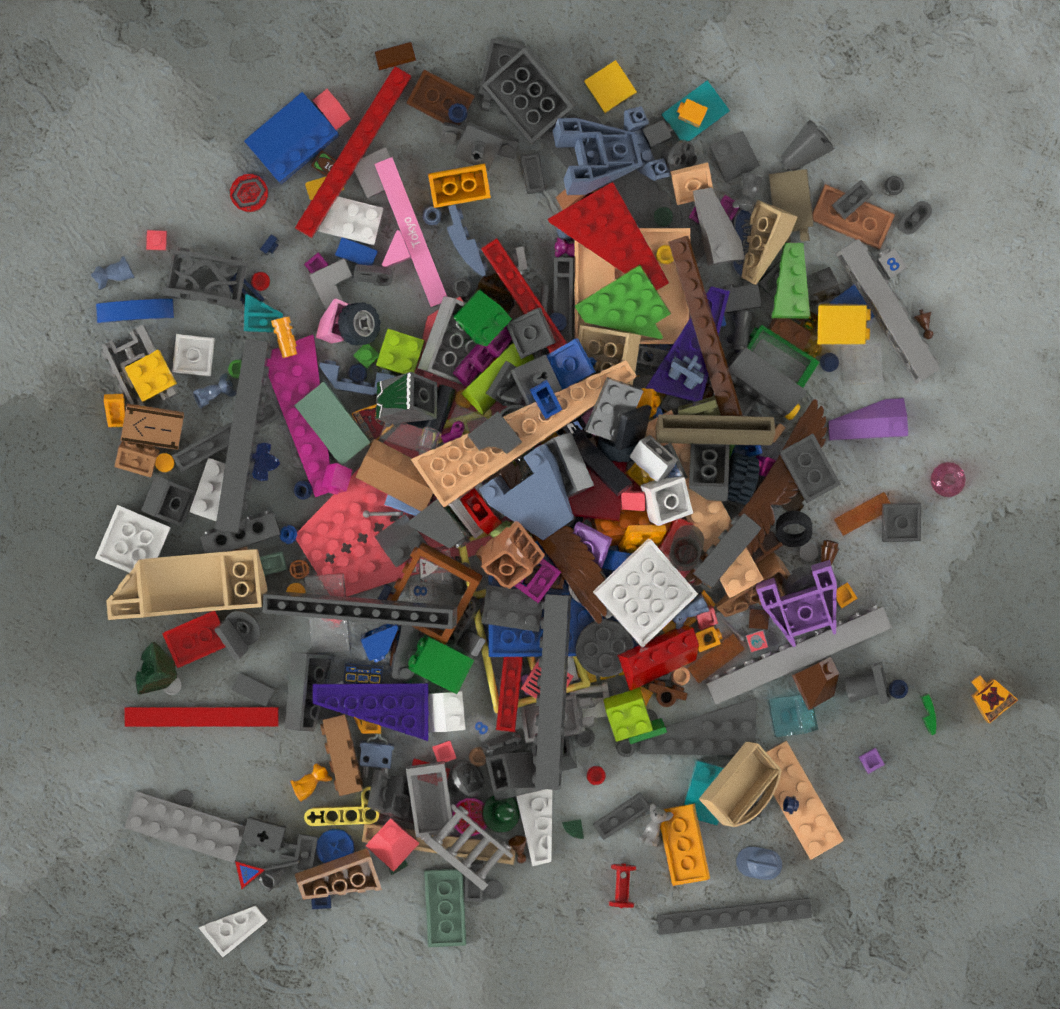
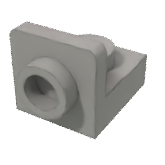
(519, 258)

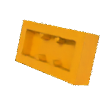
(114, 409)

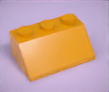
(459, 185)

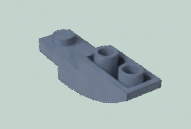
(469, 249)

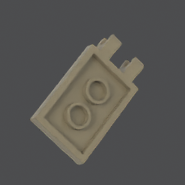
(792, 193)

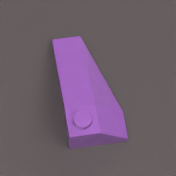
(877, 420)

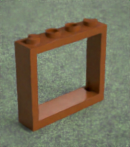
(448, 564)

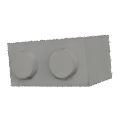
(653, 458)

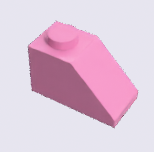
(328, 323)

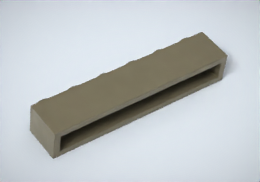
(715, 429)

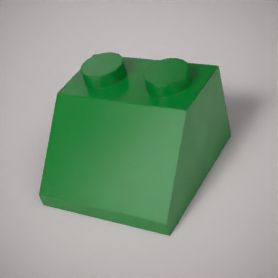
(482, 318)

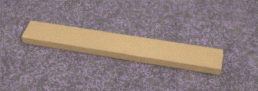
(371, 829)

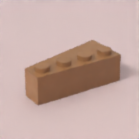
(342, 754)
(339, 876)

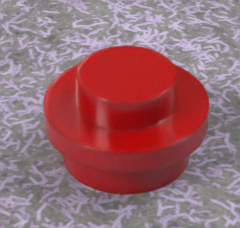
(260, 281)
(596, 775)

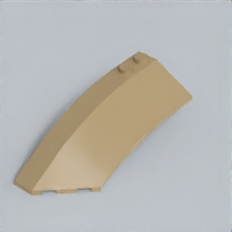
(190, 585)

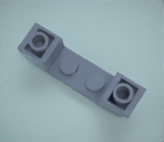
(634, 122)
(332, 372)

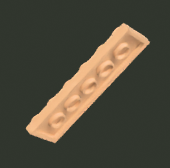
(811, 820)

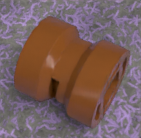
(299, 569)

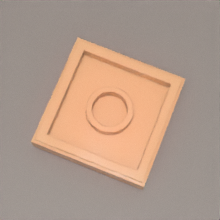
(688, 180)

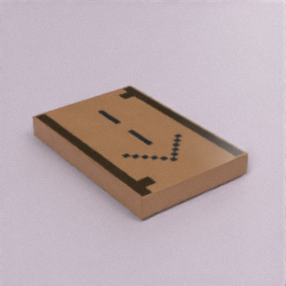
(152, 426)

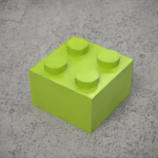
(400, 352)
(627, 714)

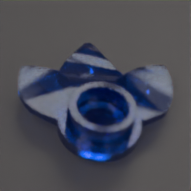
(264, 462)

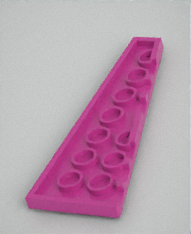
(292, 381)

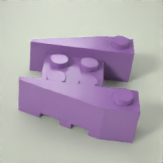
(803, 609)

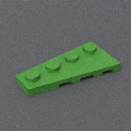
(792, 288)

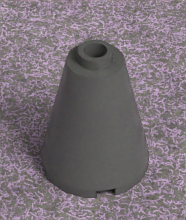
(806, 147)

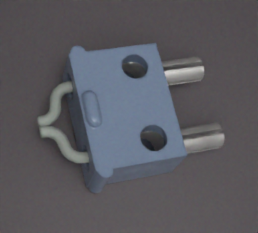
(376, 752)

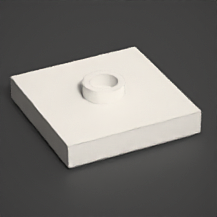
(193, 355)

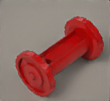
(622, 886)

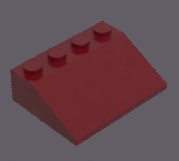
(598, 500)

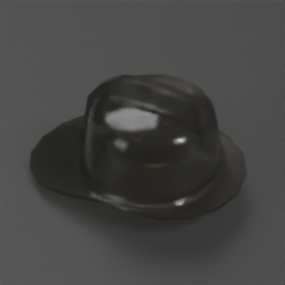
(686, 547)

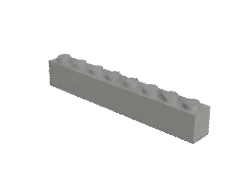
(887, 311)

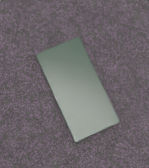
(333, 423)
(445, 907)

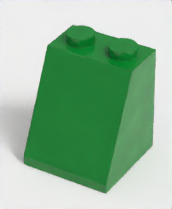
(440, 664)

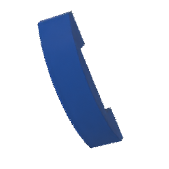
(134, 310)

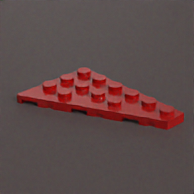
(609, 231)

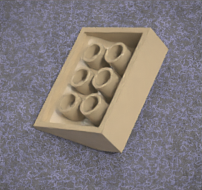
(609, 347)

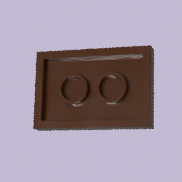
(435, 97)

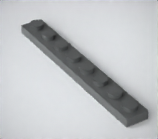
(734, 916)

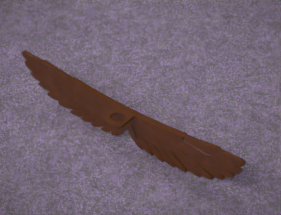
(778, 484)
(568, 555)

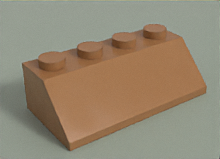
(394, 475)

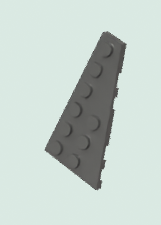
(708, 734)

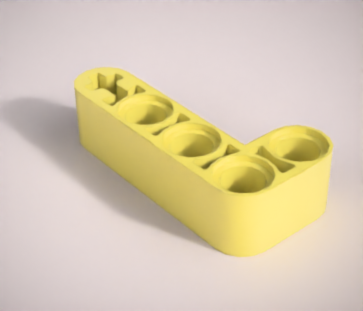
(342, 814)

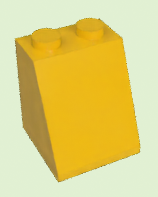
(843, 323)

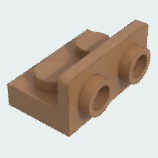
(137, 458)

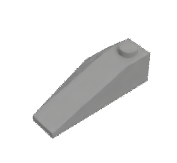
(718, 234)

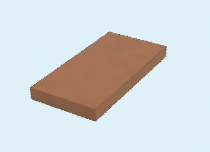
(866, 223)

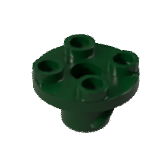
(500, 814)

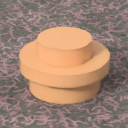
(680, 676)

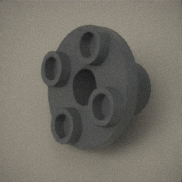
(679, 156)

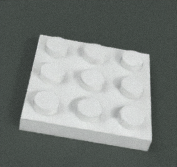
(131, 539)

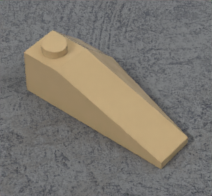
(768, 234)

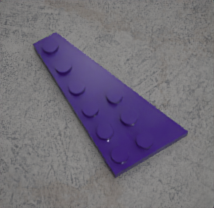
(688, 345)
(390, 705)

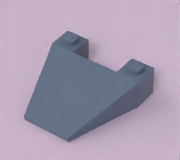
(601, 153)
(538, 501)

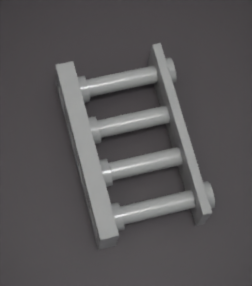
(450, 853)

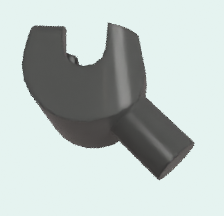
(271, 878)

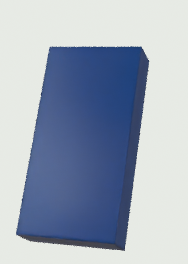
(356, 252)

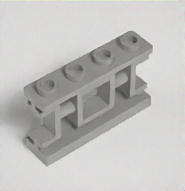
(123, 376)

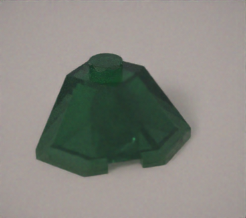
(156, 670)

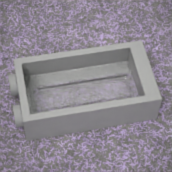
(429, 798)

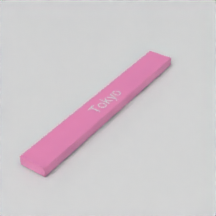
(411, 231)

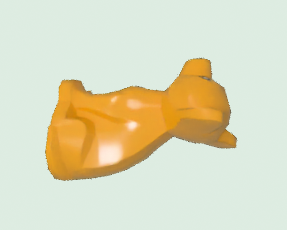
(306, 785)

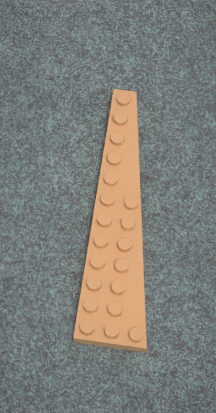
(461, 466)

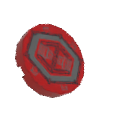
(249, 193)

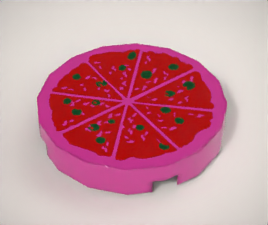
(474, 807)

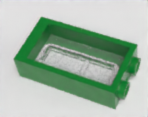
(782, 355)

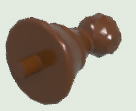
(924, 321)
(518, 844)

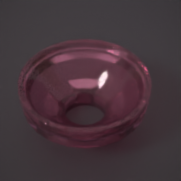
(940, 486)

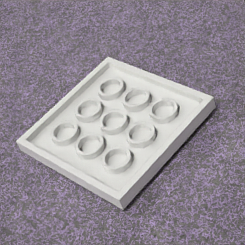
(645, 592)

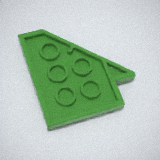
(626, 305)

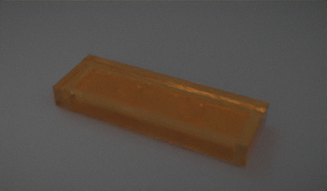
(861, 514)

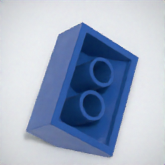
(378, 641)

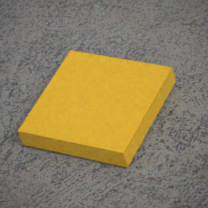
(610, 86)

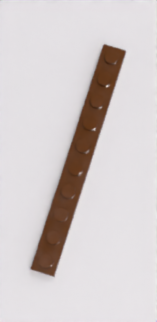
(705, 327)

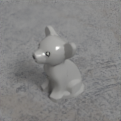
(652, 830)

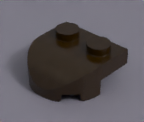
(496, 290)

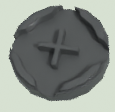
(467, 779)

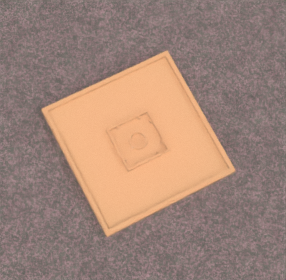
(595, 273)

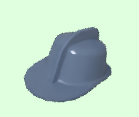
(759, 863)

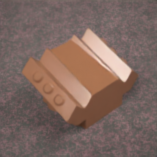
(510, 555)

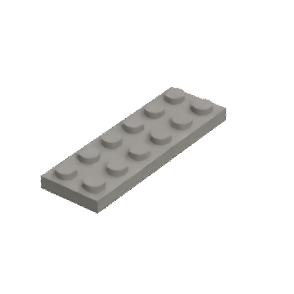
(185, 826)

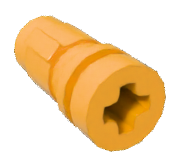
(284, 336)

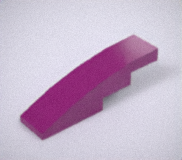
(480, 357)

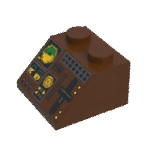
(794, 330)

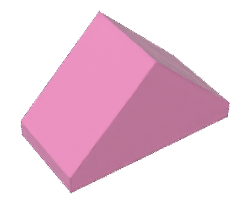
(397, 251)

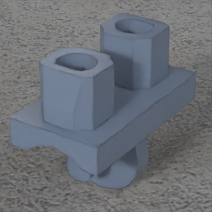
(678, 367)

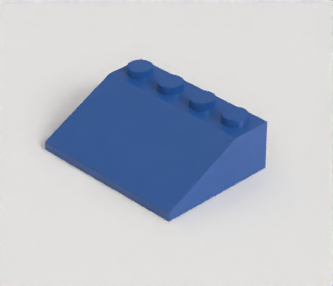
(291, 138)

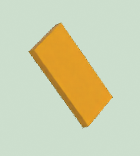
(684, 846)

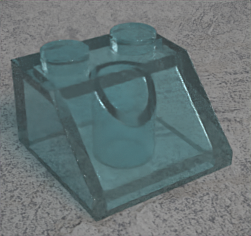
(791, 716)

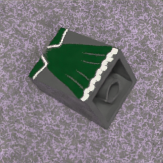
(406, 399)
(441, 525)

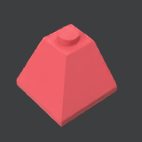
(392, 844)

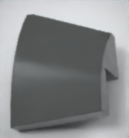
(390, 796)

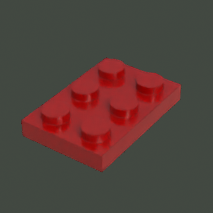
(194, 639)

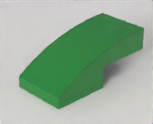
(929, 719)

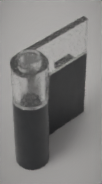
(426, 434)

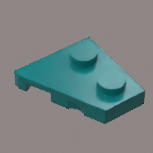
(259, 315)

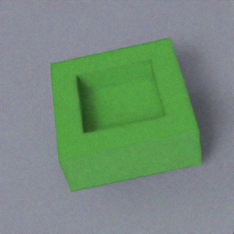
(366, 355)

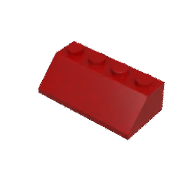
(659, 656)

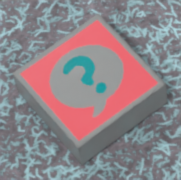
(756, 641)

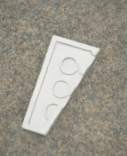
(537, 824)

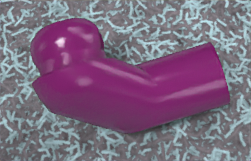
(455, 432)

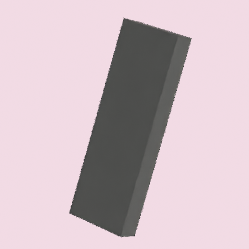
(621, 816)

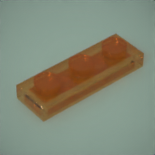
(716, 658)

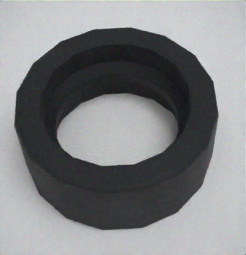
(793, 540)

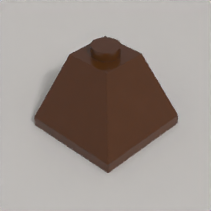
(817, 682)

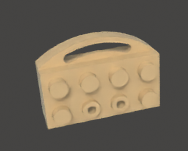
(741, 785)

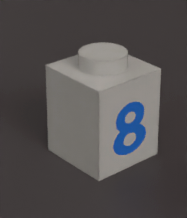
(890, 263)

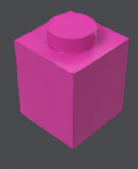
(336, 478)

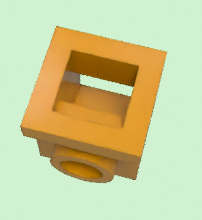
(715, 638)

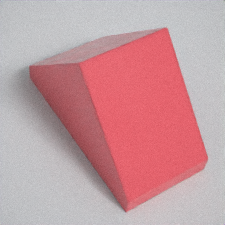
(331, 109)

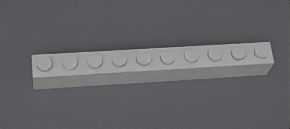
(792, 658)

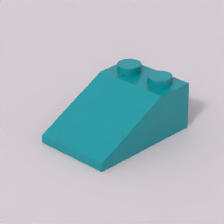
(701, 779)

